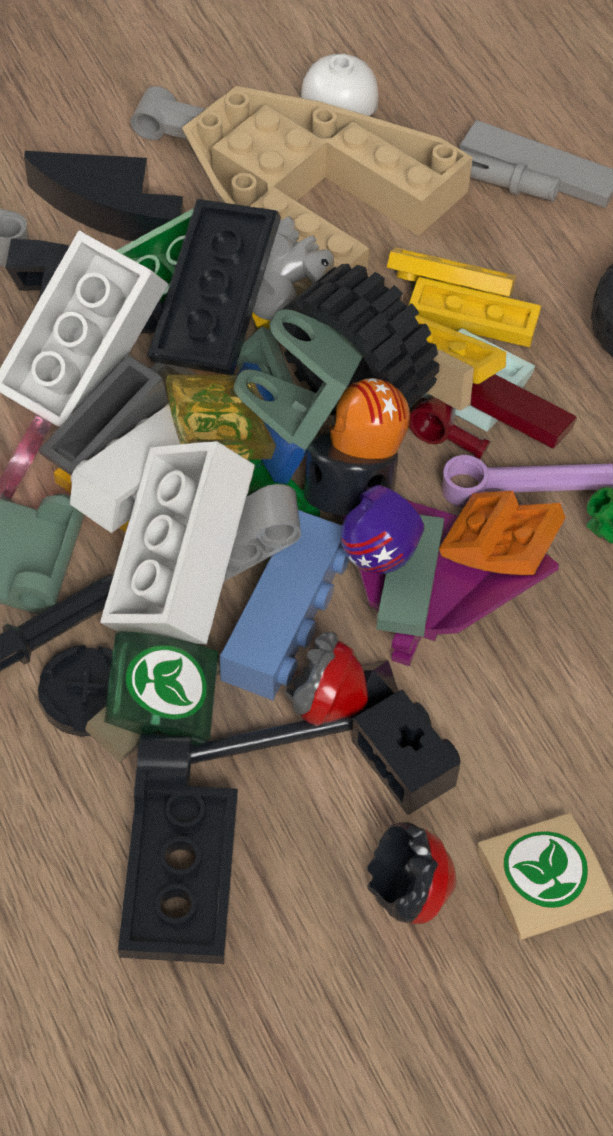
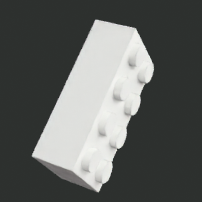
(79, 329)
(178, 541)

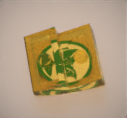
(210, 411)

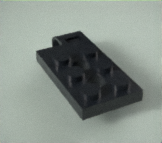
(170, 819)

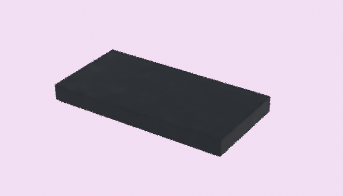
(214, 287)

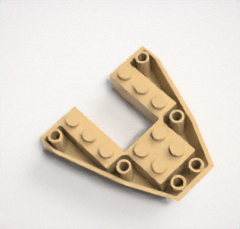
(277, 147)

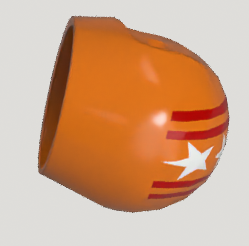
(370, 420)

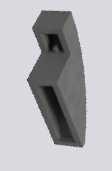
(110, 412)

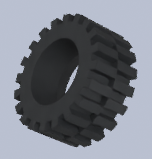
(375, 323)

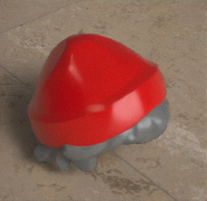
(331, 683)

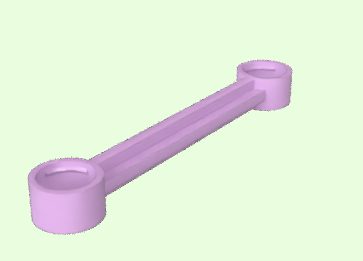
(521, 478)

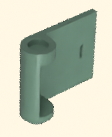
(36, 551)

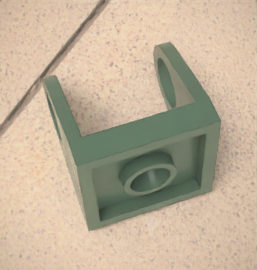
(295, 410)

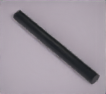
(267, 738)

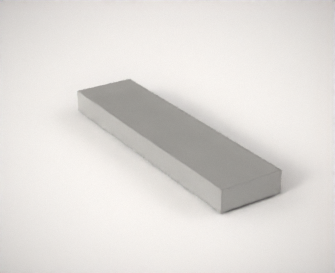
(577, 175)

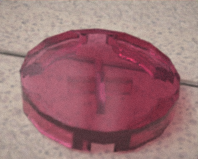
(23, 457)

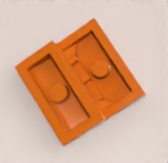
(501, 534)

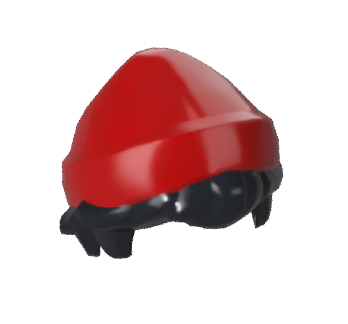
(411, 873)

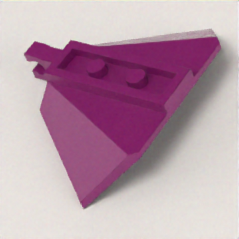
(458, 593)

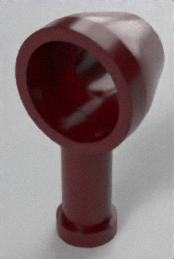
(434, 423)

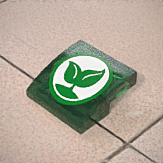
(161, 686)

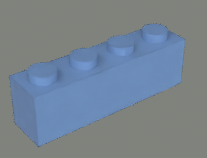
(283, 609)

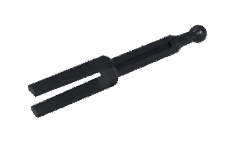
(20, 641)

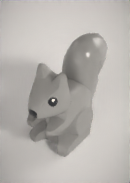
(288, 264)

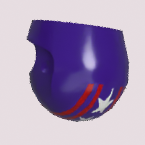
(381, 531)

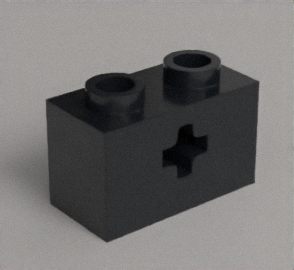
(388, 742)

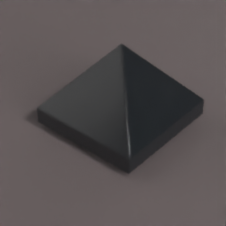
(379, 682)

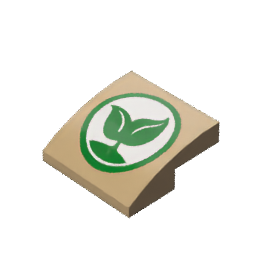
(546, 876)

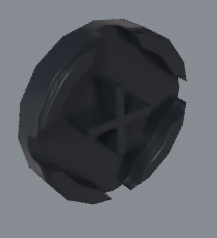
(75, 687)

